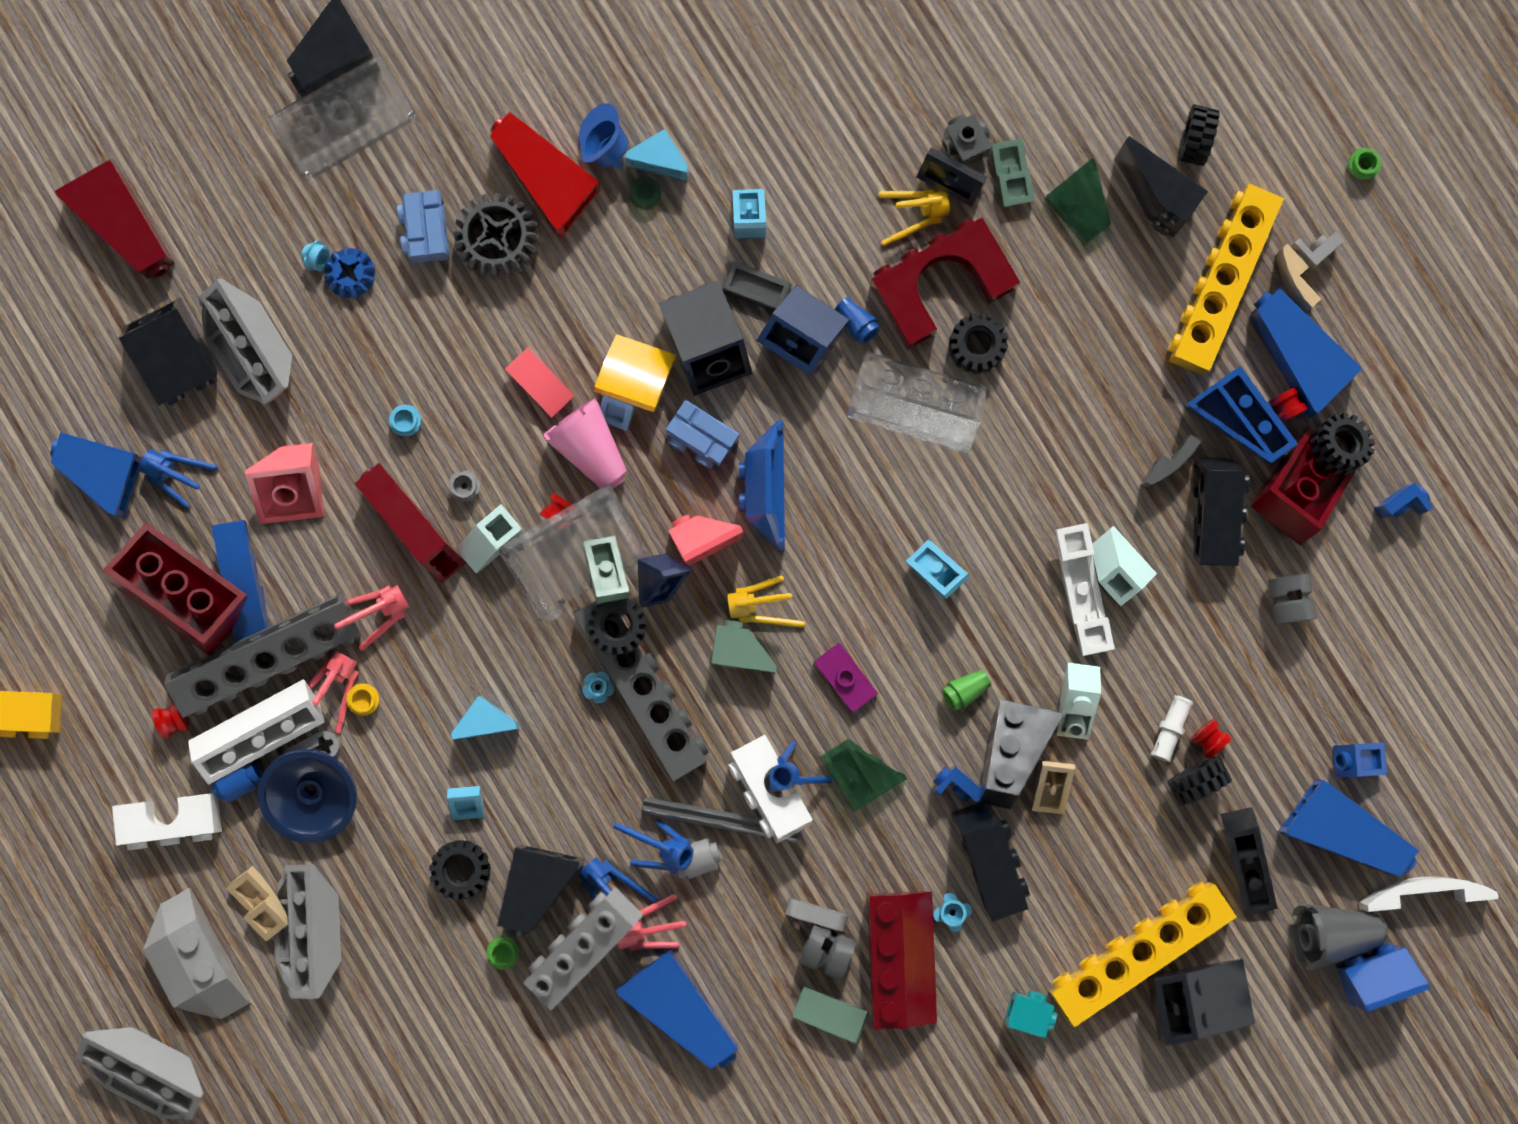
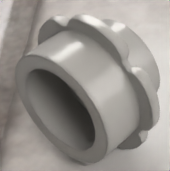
(456, 482)

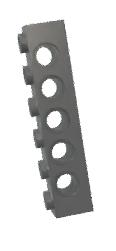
(194, 700)
(676, 762)

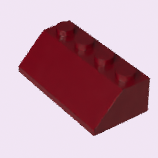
(176, 588)
(901, 959)

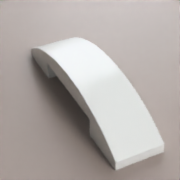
(1083, 590)
(1389, 895)

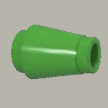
(964, 690)

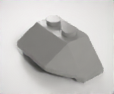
(245, 342)
(311, 942)
(192, 960)
(142, 1071)

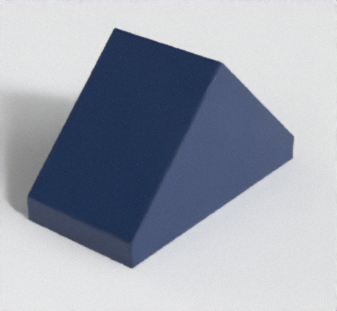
(660, 578)

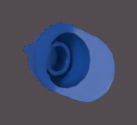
(602, 137)

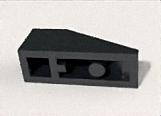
(1249, 860)

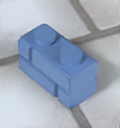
(424, 226)
(702, 435)

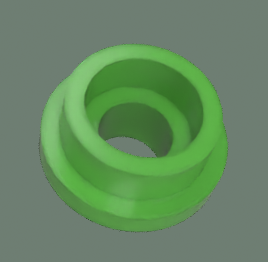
(1372, 160)

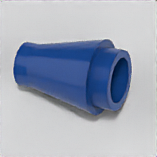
(861, 324)

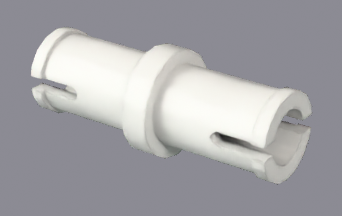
(1171, 728)

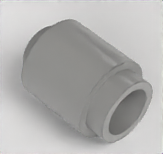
(704, 859)

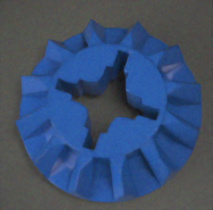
(348, 287)

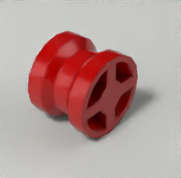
(1288, 404)
(556, 505)
(169, 721)
(1211, 738)

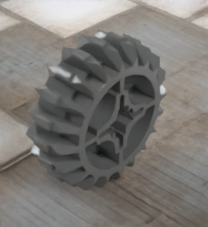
(505, 229)

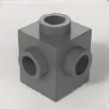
(966, 139)

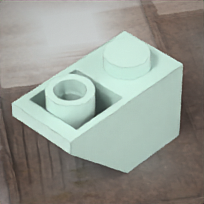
(487, 536)
(1120, 566)
(1079, 700)

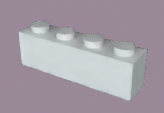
(255, 732)

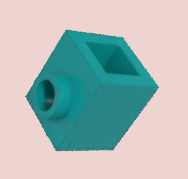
(1030, 1013)

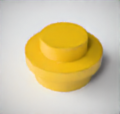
(362, 699)

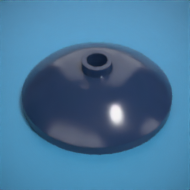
(305, 813)

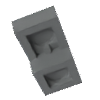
(1164, 466)

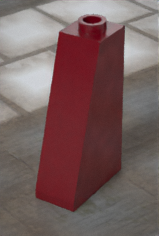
(115, 214)
(409, 523)

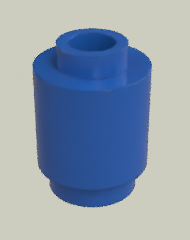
(237, 783)

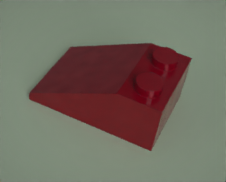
(1300, 492)

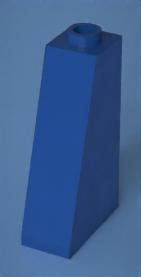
(1303, 351)
(1343, 828)
(676, 1006)

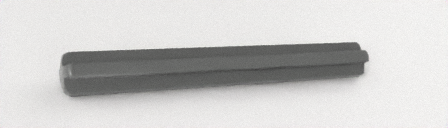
(706, 817)

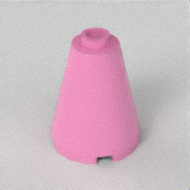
(589, 445)

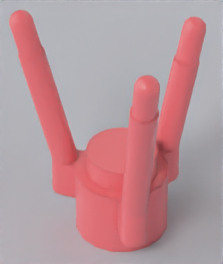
(390, 602)
(335, 668)
(637, 934)

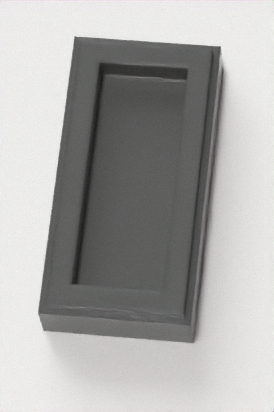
(755, 286)

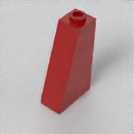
(549, 176)

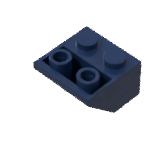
(803, 330)

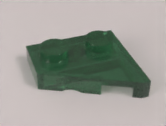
(1082, 203)
(859, 774)

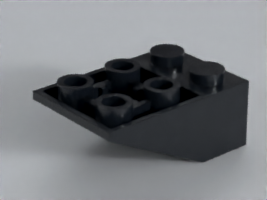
(1200, 1001)

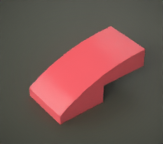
(539, 382)

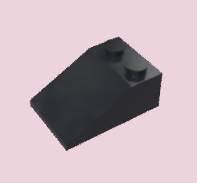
(1160, 189)

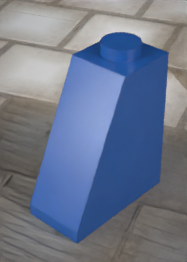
(98, 470)

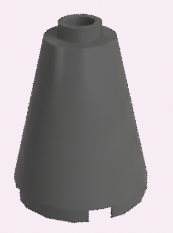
(1333, 935)

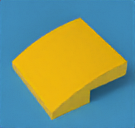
(634, 373)

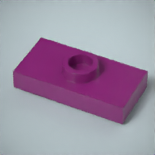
(845, 677)

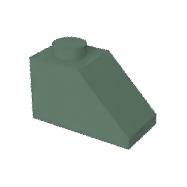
(739, 649)

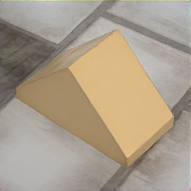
(1052, 786)

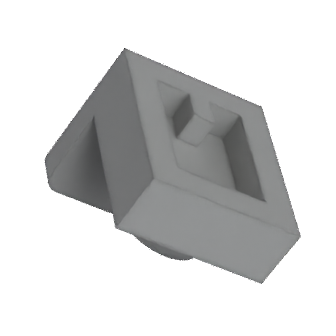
(1318, 250)

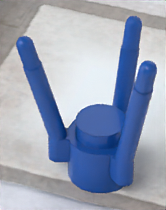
(159, 467)
(787, 775)
(675, 853)
(596, 877)

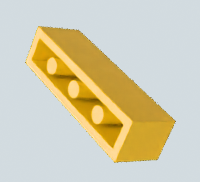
(30, 712)

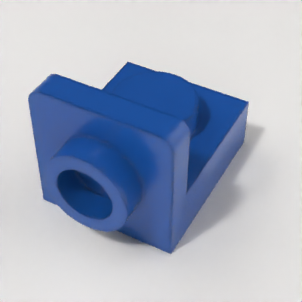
(1399, 501)
(1359, 760)
(963, 786)

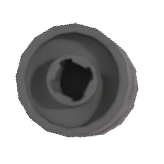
(1295, 610)
(838, 955)

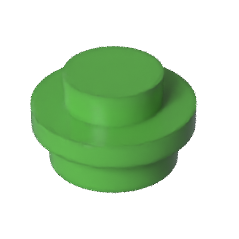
(503, 952)

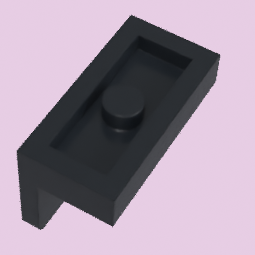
(951, 177)

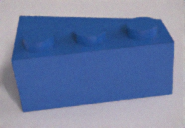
(1244, 416)

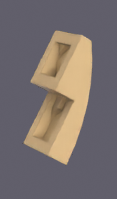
(1290, 269)
(263, 907)

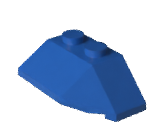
(765, 486)

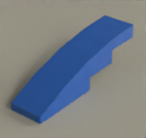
(239, 567)

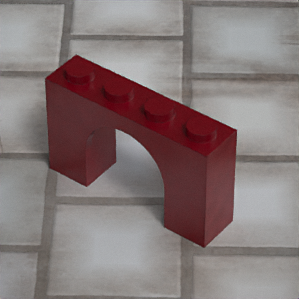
(970, 247)

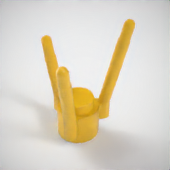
(931, 204)
(744, 603)

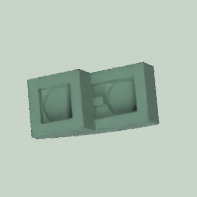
(1012, 173)
(830, 1014)

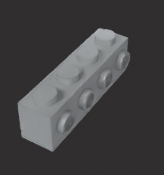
(586, 945)

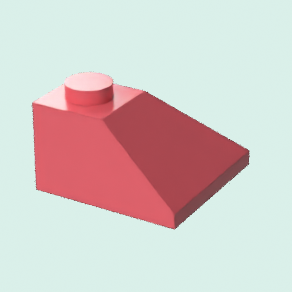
(286, 485)
(702, 537)

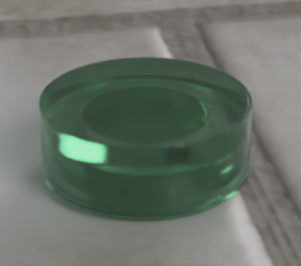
(645, 193)

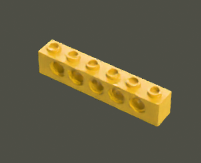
(1262, 209)
(1214, 915)

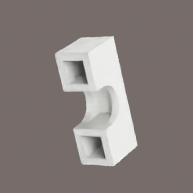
(779, 815)
(138, 823)

